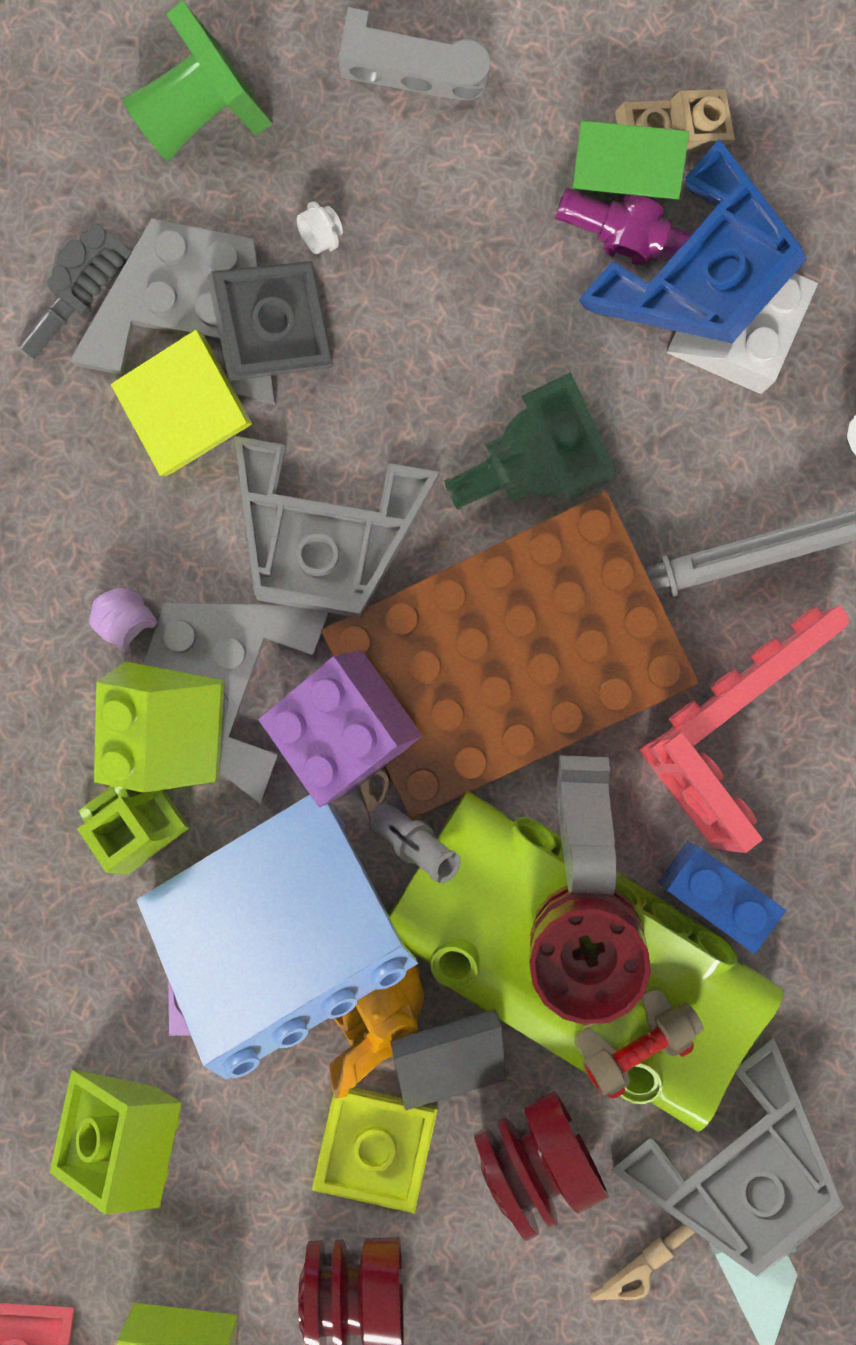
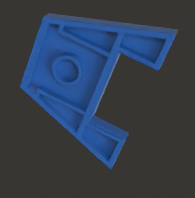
(720, 272)

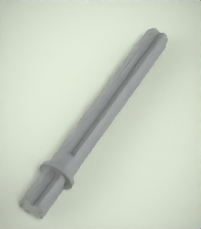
(752, 552)

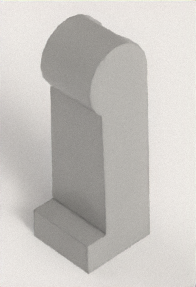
(412, 62)
(586, 824)

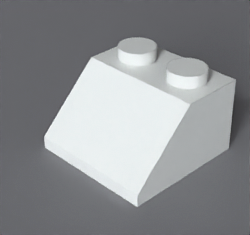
(761, 348)

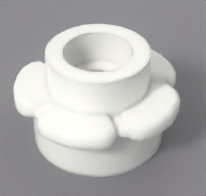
(319, 227)

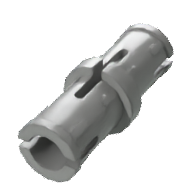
(415, 842)

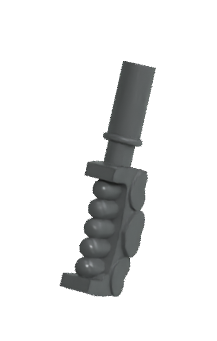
(81, 273)

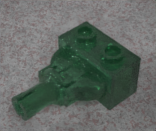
(548, 446)

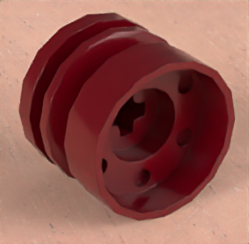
(584, 982)
(539, 1166)
(352, 1298)

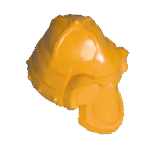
(371, 1027)

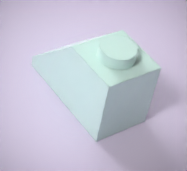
(762, 1297)

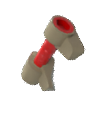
(668, 1031)

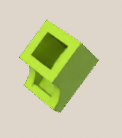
(129, 827)

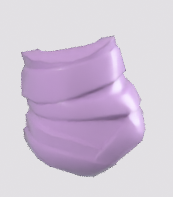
(120, 617)

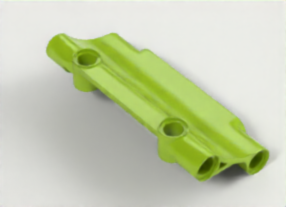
(489, 919)

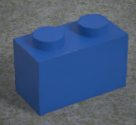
(721, 896)

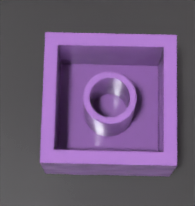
(340, 727)

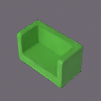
(630, 159)

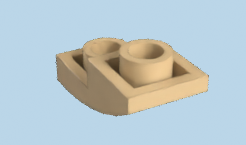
(697, 111)

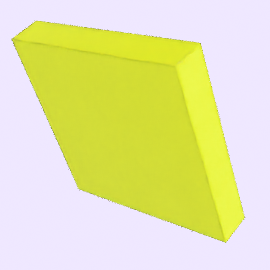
(181, 403)
(375, 1149)

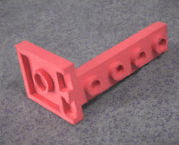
(696, 778)

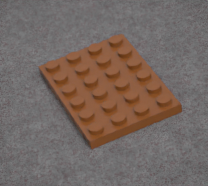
(519, 652)

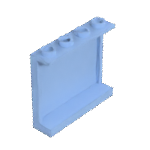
(272, 937)

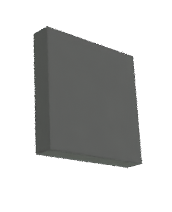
(270, 320)
(449, 1059)

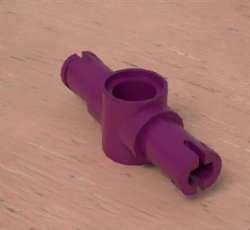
(626, 226)

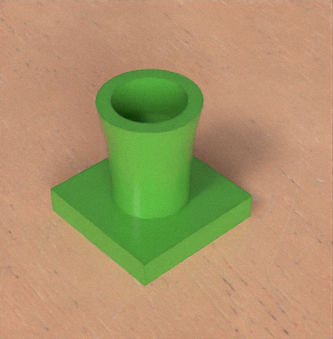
(193, 91)

